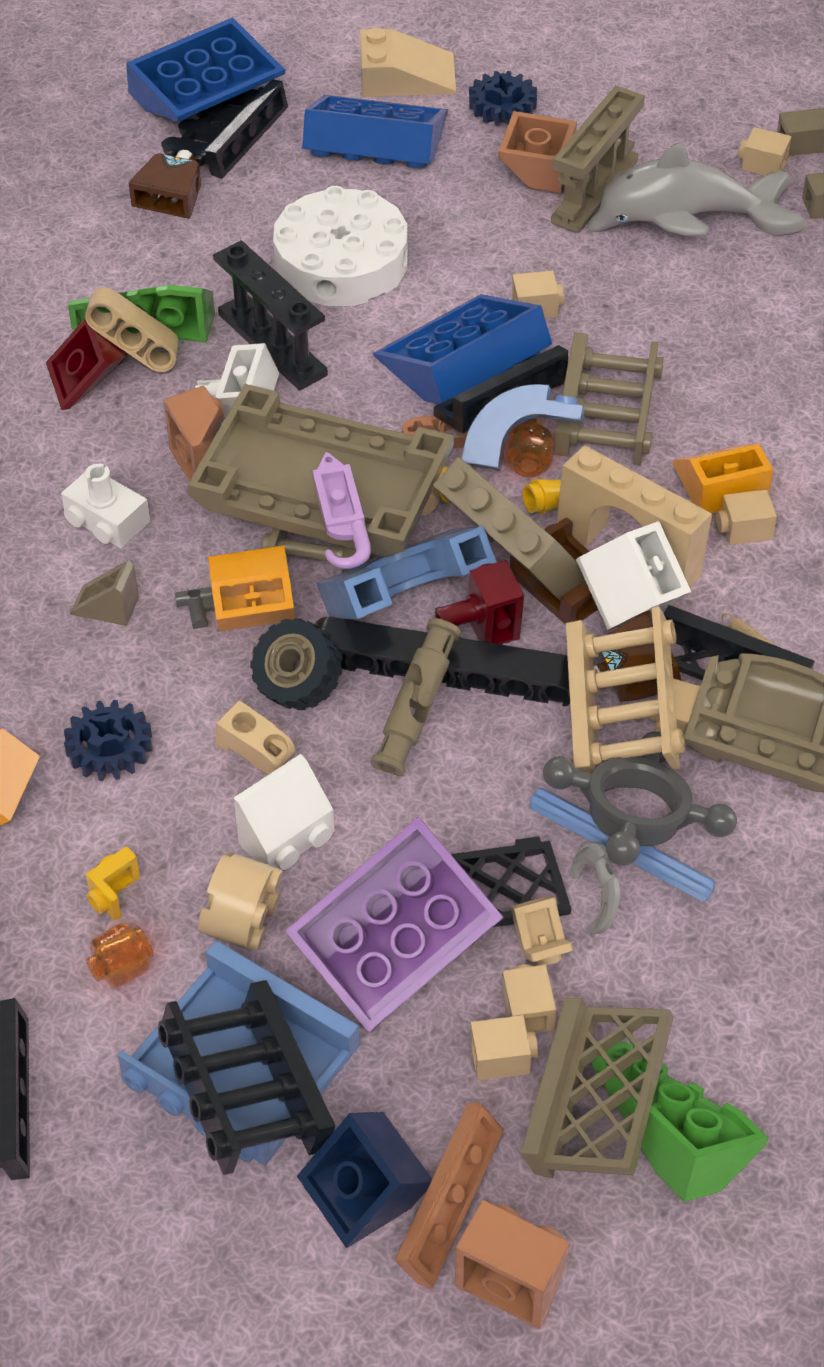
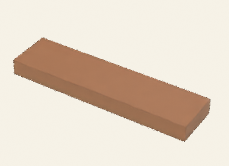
(449, 1195)

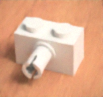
(245, 365)
(105, 507)

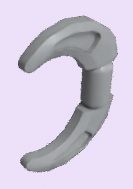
(597, 857)

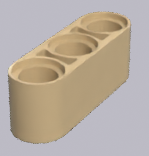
(124, 315)

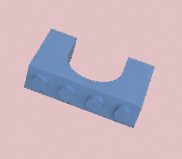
(371, 584)

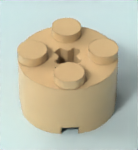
(239, 900)

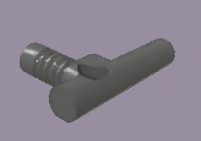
(198, 606)

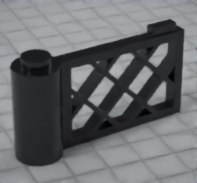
(504, 857)

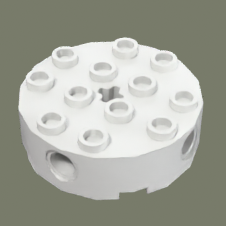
(341, 246)

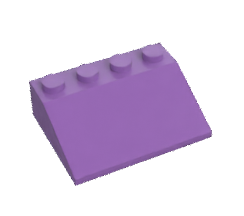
(394, 924)

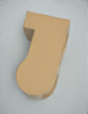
(253, 738)

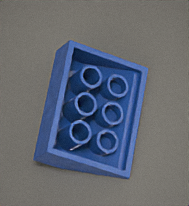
(200, 71)
(373, 130)
(466, 346)

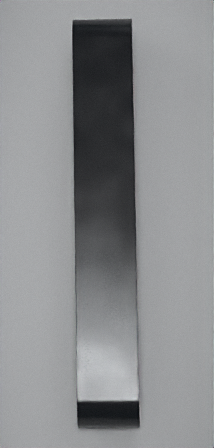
(472, 664)

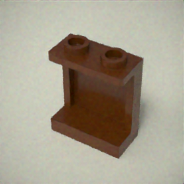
(575, 604)

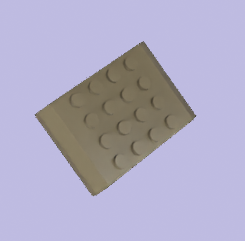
(266, 459)

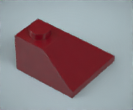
(82, 364)

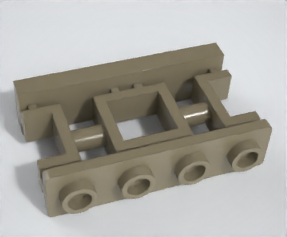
(596, 157)

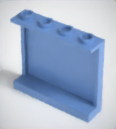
(321, 1034)

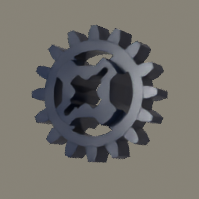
(501, 95)
(108, 740)

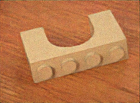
(596, 482)

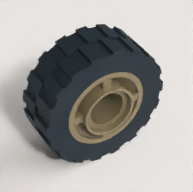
(275, 659)

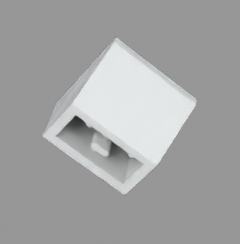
(633, 575)

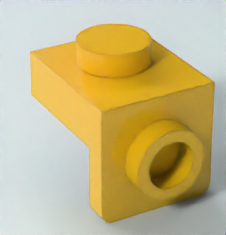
(109, 878)

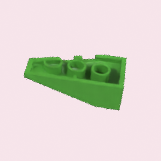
(180, 308)
(688, 1137)

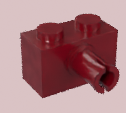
(491, 605)

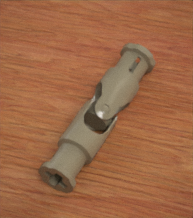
(418, 692)

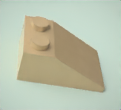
(403, 65)

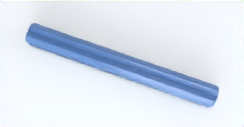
(649, 858)

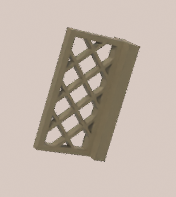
(561, 1089)

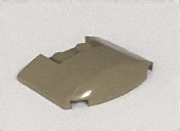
(762, 717)

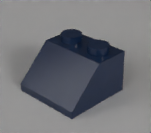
(364, 1176)

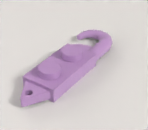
(341, 510)

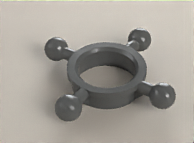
(646, 773)

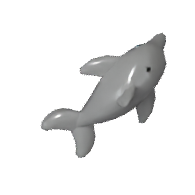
(677, 187)

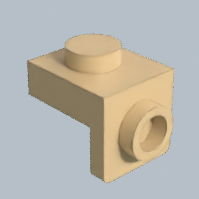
(540, 930)

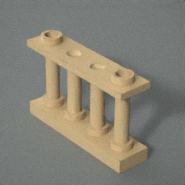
(586, 681)

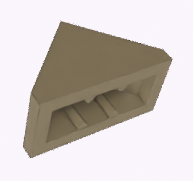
(109, 596)

